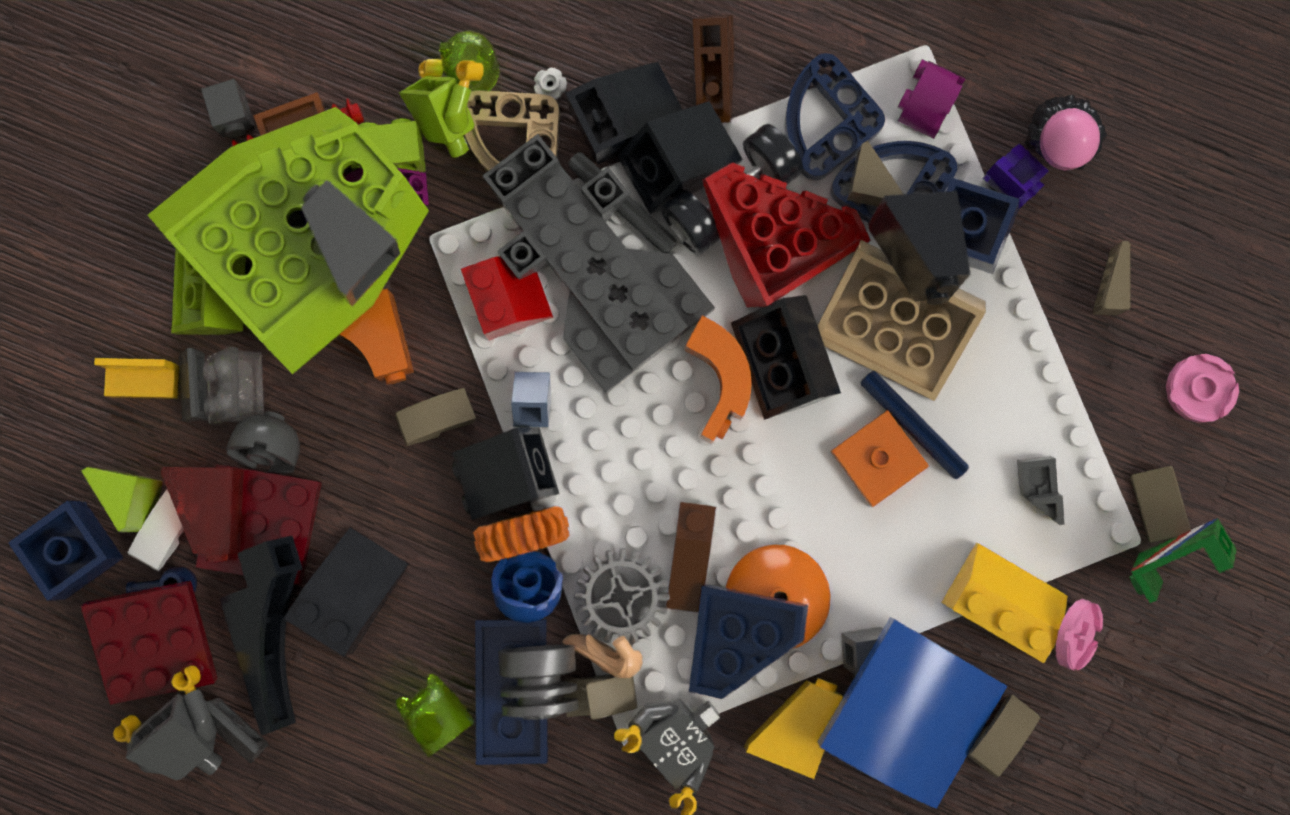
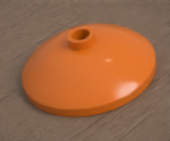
(789, 571)

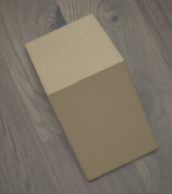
(870, 178)

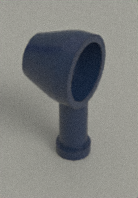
(181, 574)

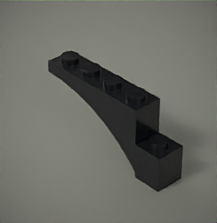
(259, 628)

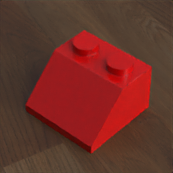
(503, 300)

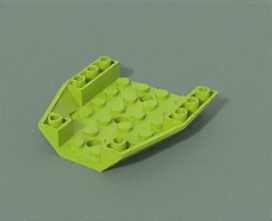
(244, 208)

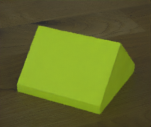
(124, 496)

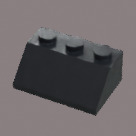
(786, 356)

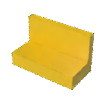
(140, 378)

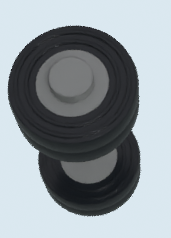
(769, 155)

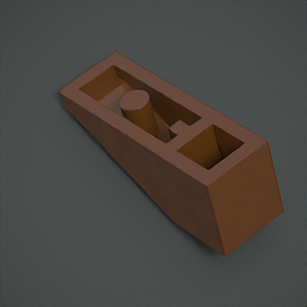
(714, 63)
(690, 556)

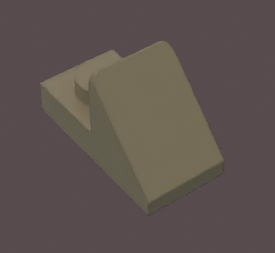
(603, 696)

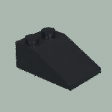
(347, 592)

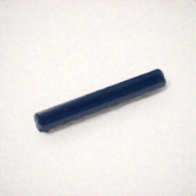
(914, 424)

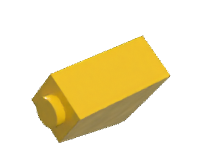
(794, 728)

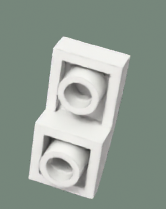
(158, 535)

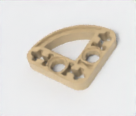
(535, 125)

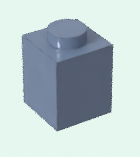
(531, 399)

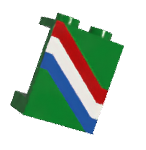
(1209, 535)

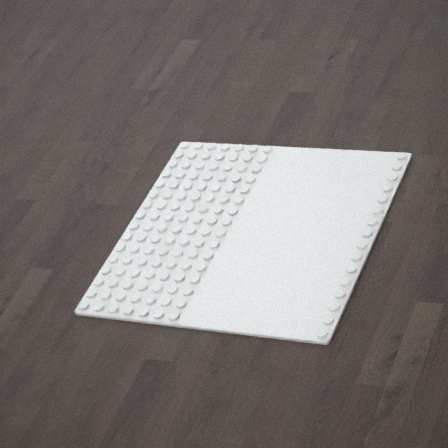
(639, 449)

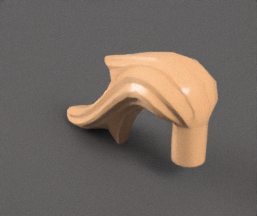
(621, 663)

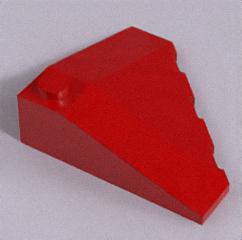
(777, 235)

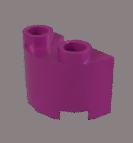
(931, 98)

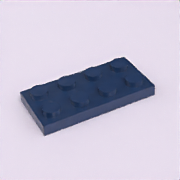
(502, 737)

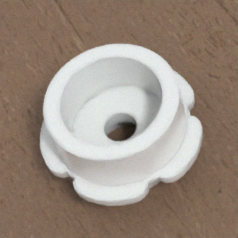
(554, 75)

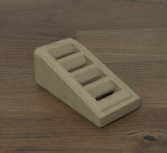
(1114, 289)

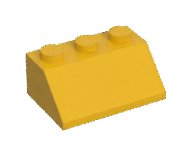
(1008, 602)

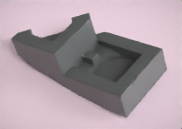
(1040, 486)

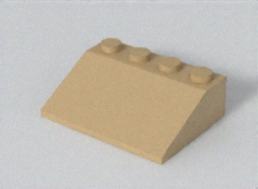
(889, 332)

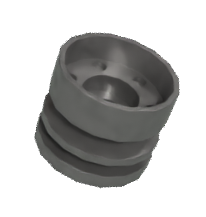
(538, 681)

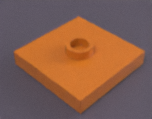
(879, 458)

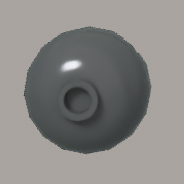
(265, 442)

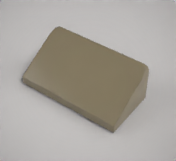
(1160, 503)

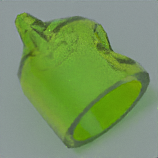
(473, 47)
(434, 715)

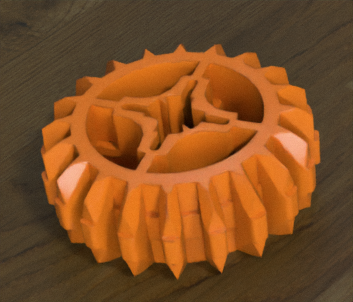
(521, 534)

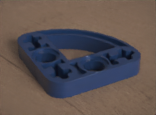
(850, 126)
(901, 150)

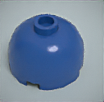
(526, 587)

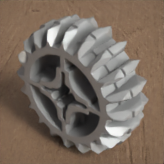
(592, 605)

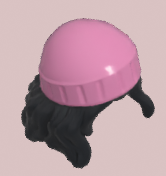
(1066, 132)

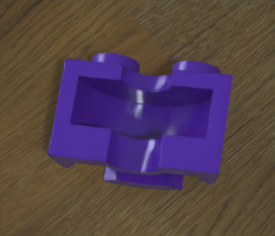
(1017, 175)

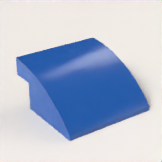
(911, 714)

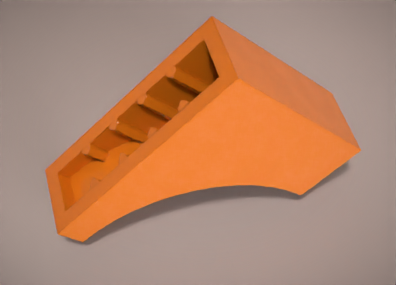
(382, 340)

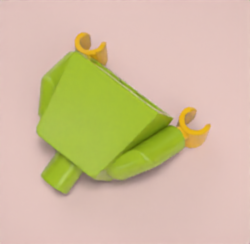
(441, 103)

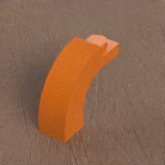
(727, 359)

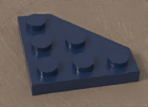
(741, 637)

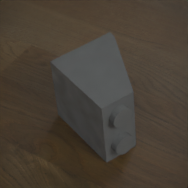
(349, 240)

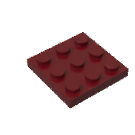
(271, 510)
(147, 640)

